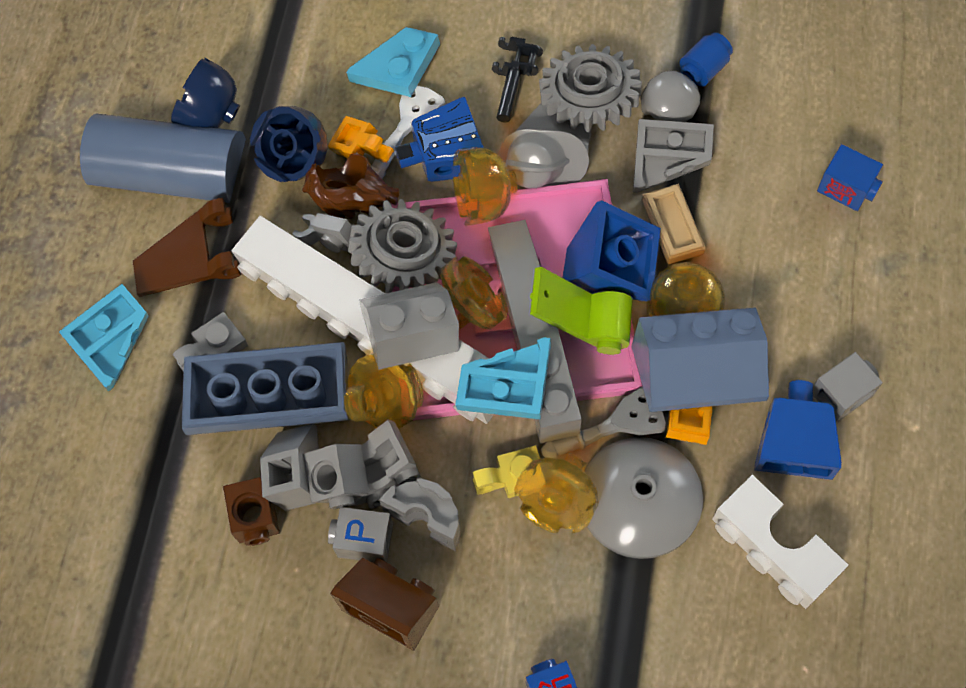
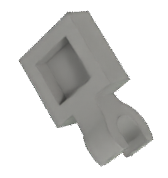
(327, 229)
(212, 338)

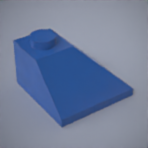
(613, 253)

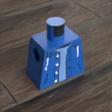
(437, 138)

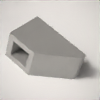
(284, 467)

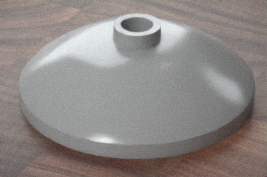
(647, 523)

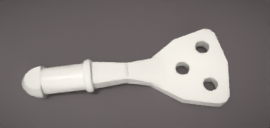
(407, 105)

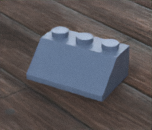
(702, 359)

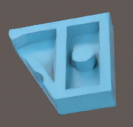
(397, 62)
(107, 334)
(507, 383)

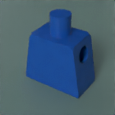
(799, 436)

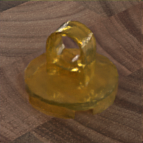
(472, 295)
(382, 393)
(557, 493)

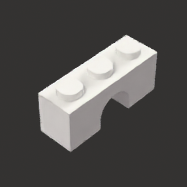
(799, 571)

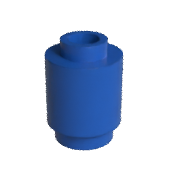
(706, 58)

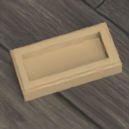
(678, 229)

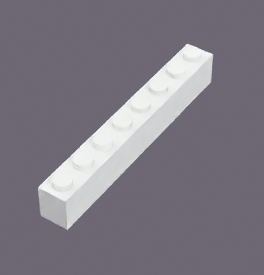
(334, 294)

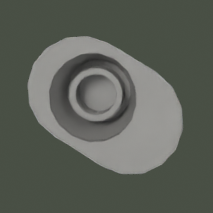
(544, 157)

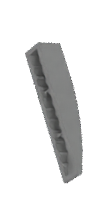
(516, 268)

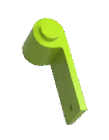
(595, 318)

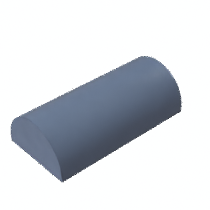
(160, 157)
(265, 388)

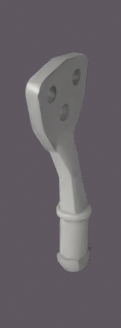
(618, 422)

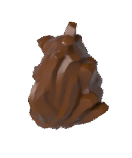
(349, 188)

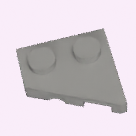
(669, 151)

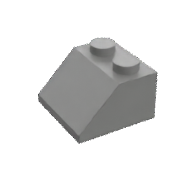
(411, 324)

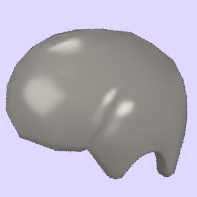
(670, 97)

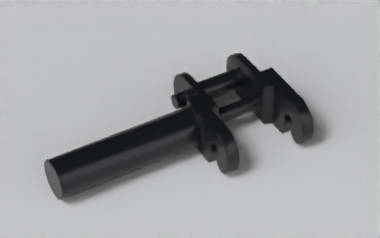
(513, 72)

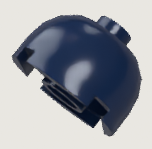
(207, 97)
(288, 142)

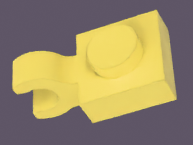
(506, 475)

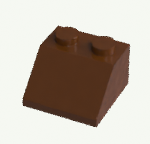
(386, 602)

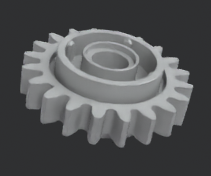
(590, 87)
(401, 246)

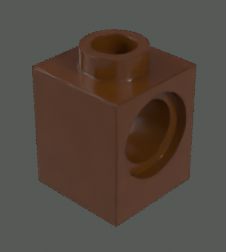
(239, 499)

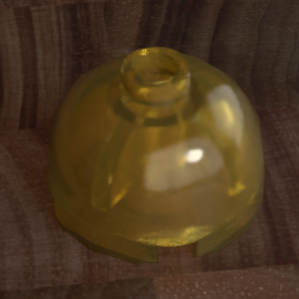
(482, 185)
(684, 290)

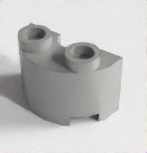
(386, 463)
(425, 502)

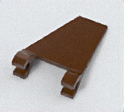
(184, 254)

